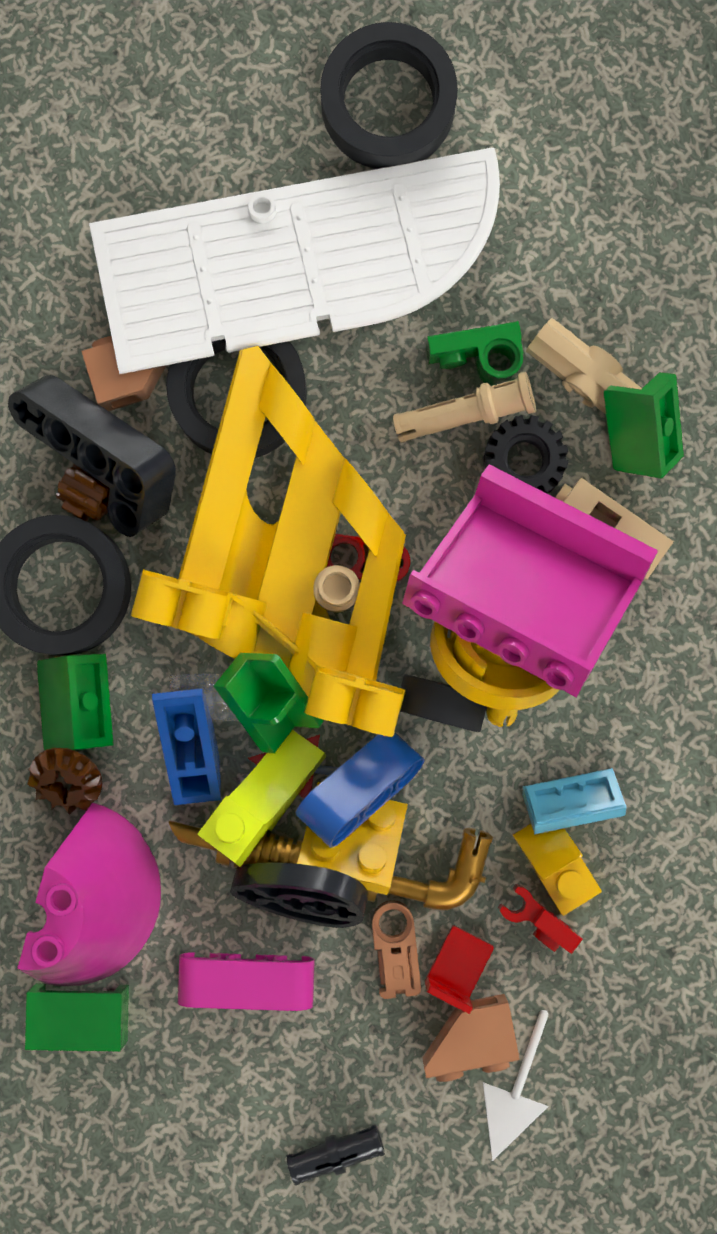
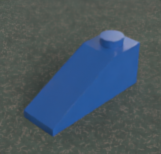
(188, 746)

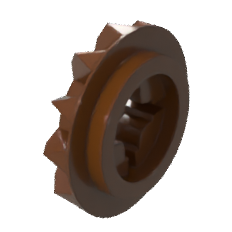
(75, 770)

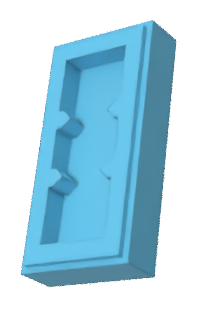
(574, 801)

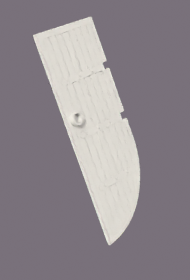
(290, 256)

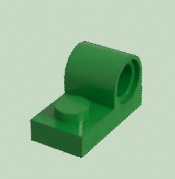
(454, 347)

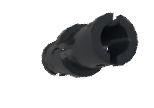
(335, 1155)

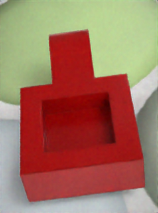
(550, 928)

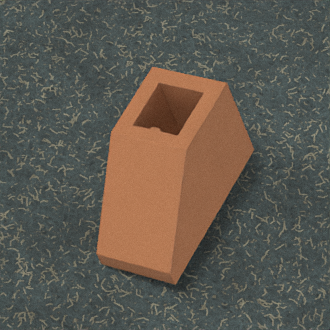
(116, 389)
(473, 1041)

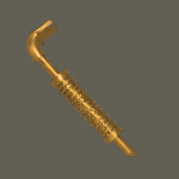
(436, 895)

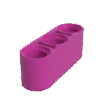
(248, 984)

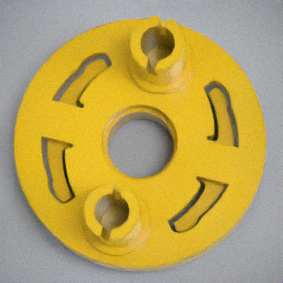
(486, 677)

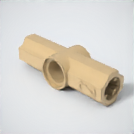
(579, 366)

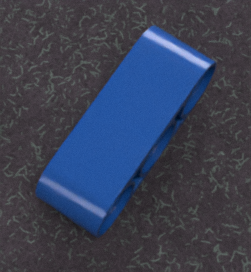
(359, 788)

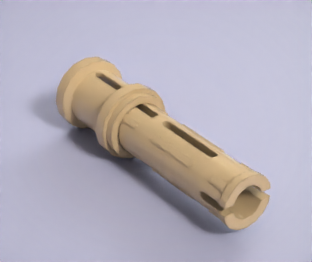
(485, 404)

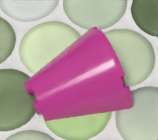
(97, 901)

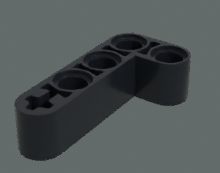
(102, 445)

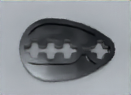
(302, 893)

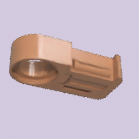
(397, 955)

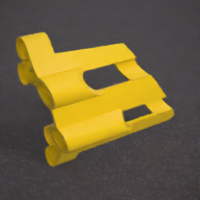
(253, 581)

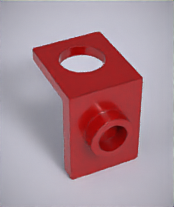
(458, 968)

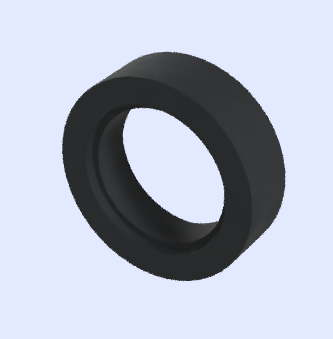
(397, 43)
(180, 395)
(116, 594)

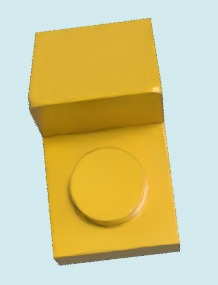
(558, 867)

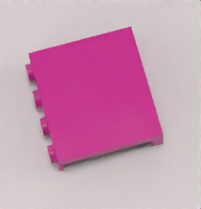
(531, 580)

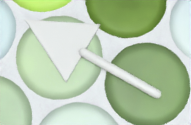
(508, 1111)

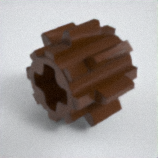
(83, 494)

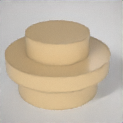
(336, 588)

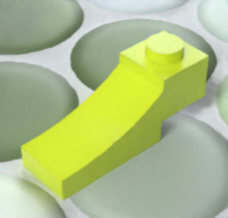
(261, 798)

